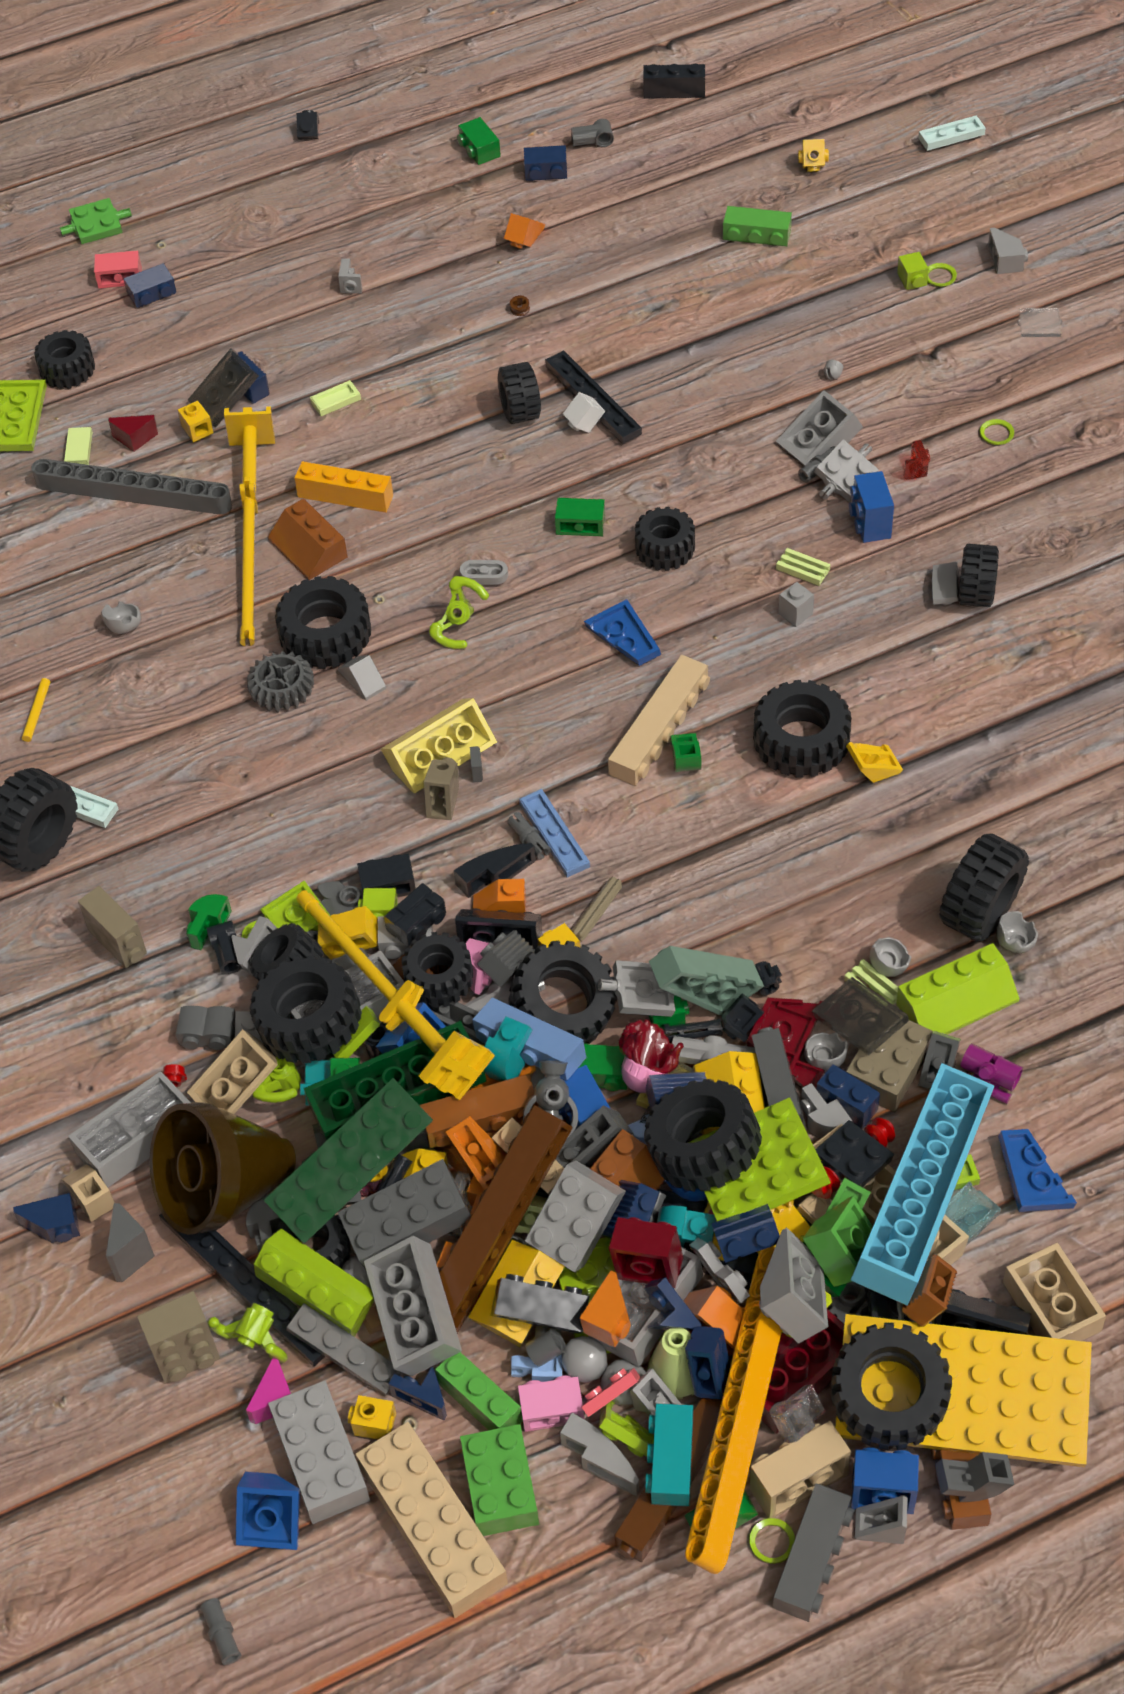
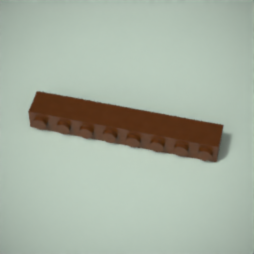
(501, 1210)

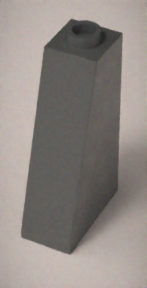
(775, 1068)

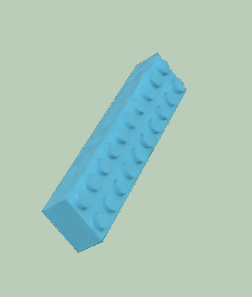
(923, 1185)

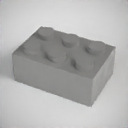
(575, 1216)

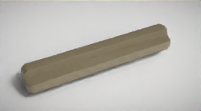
(597, 908)

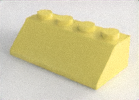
(442, 736)

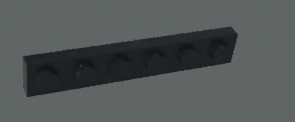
(577, 381)

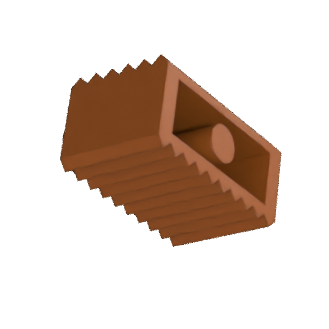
(931, 1292)

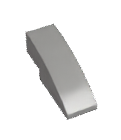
(599, 1454)

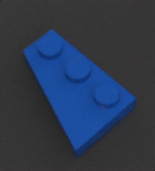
(624, 632)
(1030, 1175)

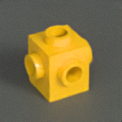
(817, 147)

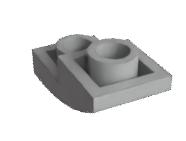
(945, 583)

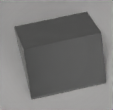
(127, 1244)

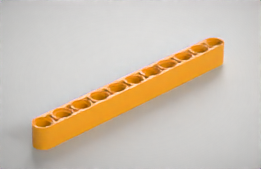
(735, 1431)

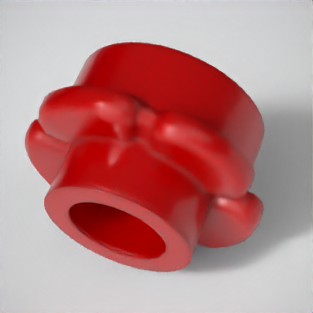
(175, 1074)

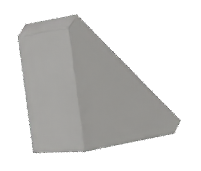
(363, 676)
(882, 1521)

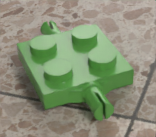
(95, 221)

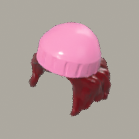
(646, 1053)

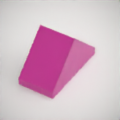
(270, 1388)

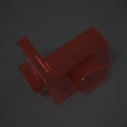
(918, 464)

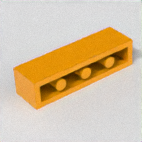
(344, 486)

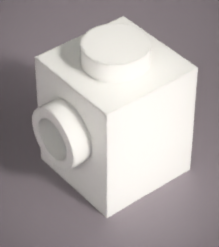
(583, 412)

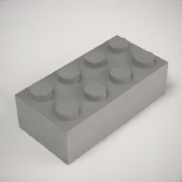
(412, 1306)
(319, 1452)

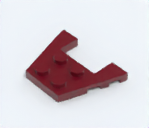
(796, 1026)

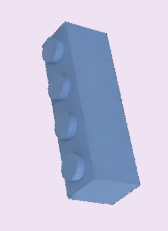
(544, 1042)

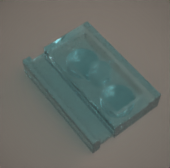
(971, 1211)

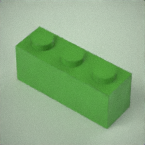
(757, 226)
(477, 1393)

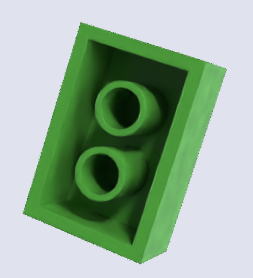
(499, 1480)

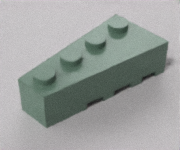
(705, 977)

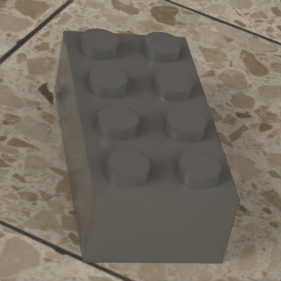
(416, 1206)

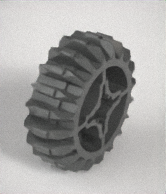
(280, 681)

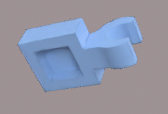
(523, 1366)

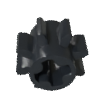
(770, 977)

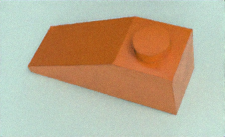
(477, 1150)

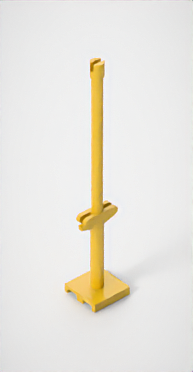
(249, 429)
(456, 1060)

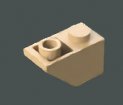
(89, 1192)

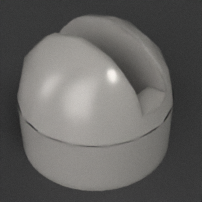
(833, 369)

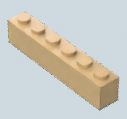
(658, 720)

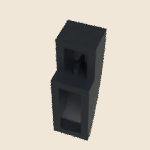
(494, 865)

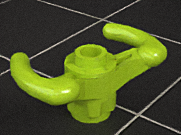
(451, 613)
(283, 1079)
(251, 1331)

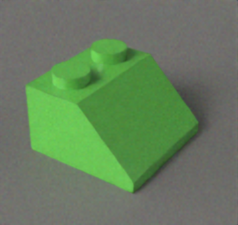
(839, 1240)

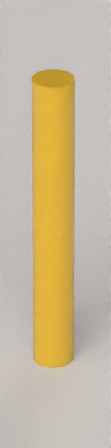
(36, 710)

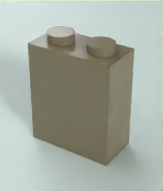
(112, 927)

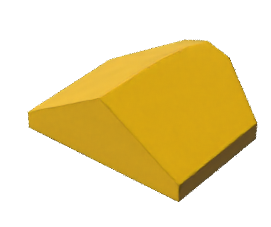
(875, 761)

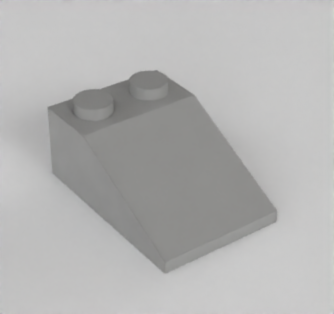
(819, 428)
(794, 1289)

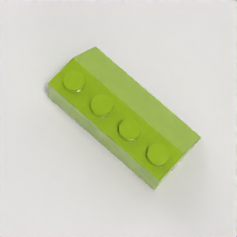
(959, 991)
(313, 1281)

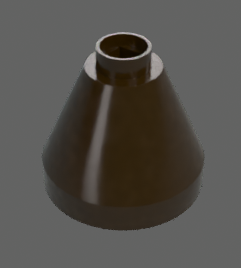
(213, 1165)

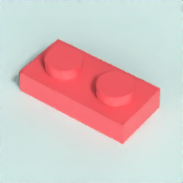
(600, 1397)

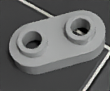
(485, 571)

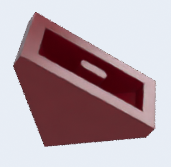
(133, 430)

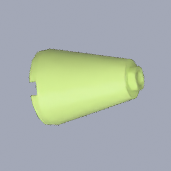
(671, 1362)

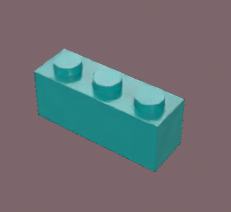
(670, 1454)

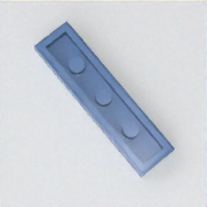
(554, 833)

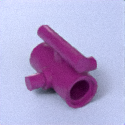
(992, 1070)

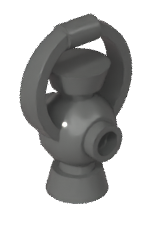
(552, 1081)

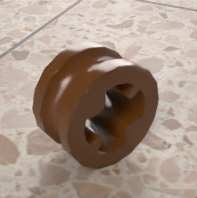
(519, 300)

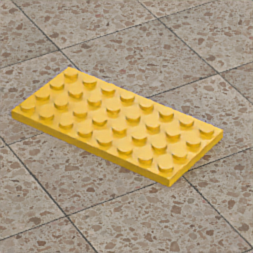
(1006, 1392)

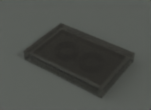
(224, 386)
(860, 1015)

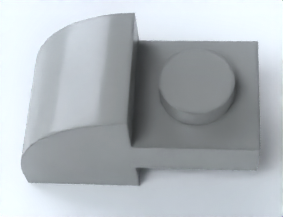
(821, 1116)

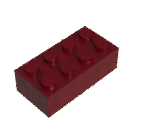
(803, 1365)

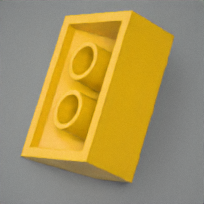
(736, 1069)
(519, 1261)

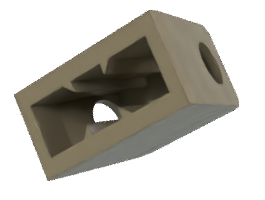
(441, 777)

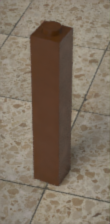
(646, 1519)

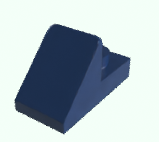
(673, 1309)
(424, 1397)

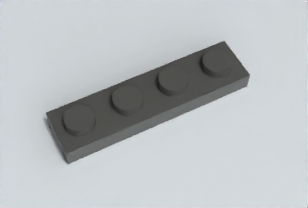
(343, 1349)

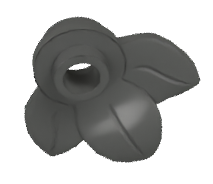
(336, 897)

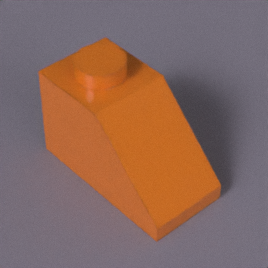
(522, 231)
(502, 895)
(606, 1313)

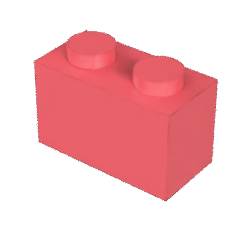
(114, 267)

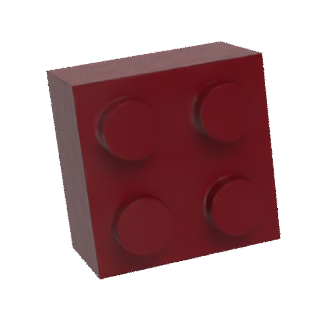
(646, 1251)

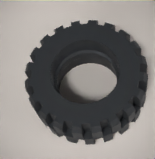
(323, 599)
(802, 753)
(34, 818)
(983, 886)
(572, 964)
(315, 1034)
(710, 1160)
(904, 1348)

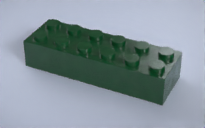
(345, 1093)
(348, 1160)

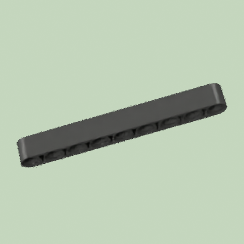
(132, 486)

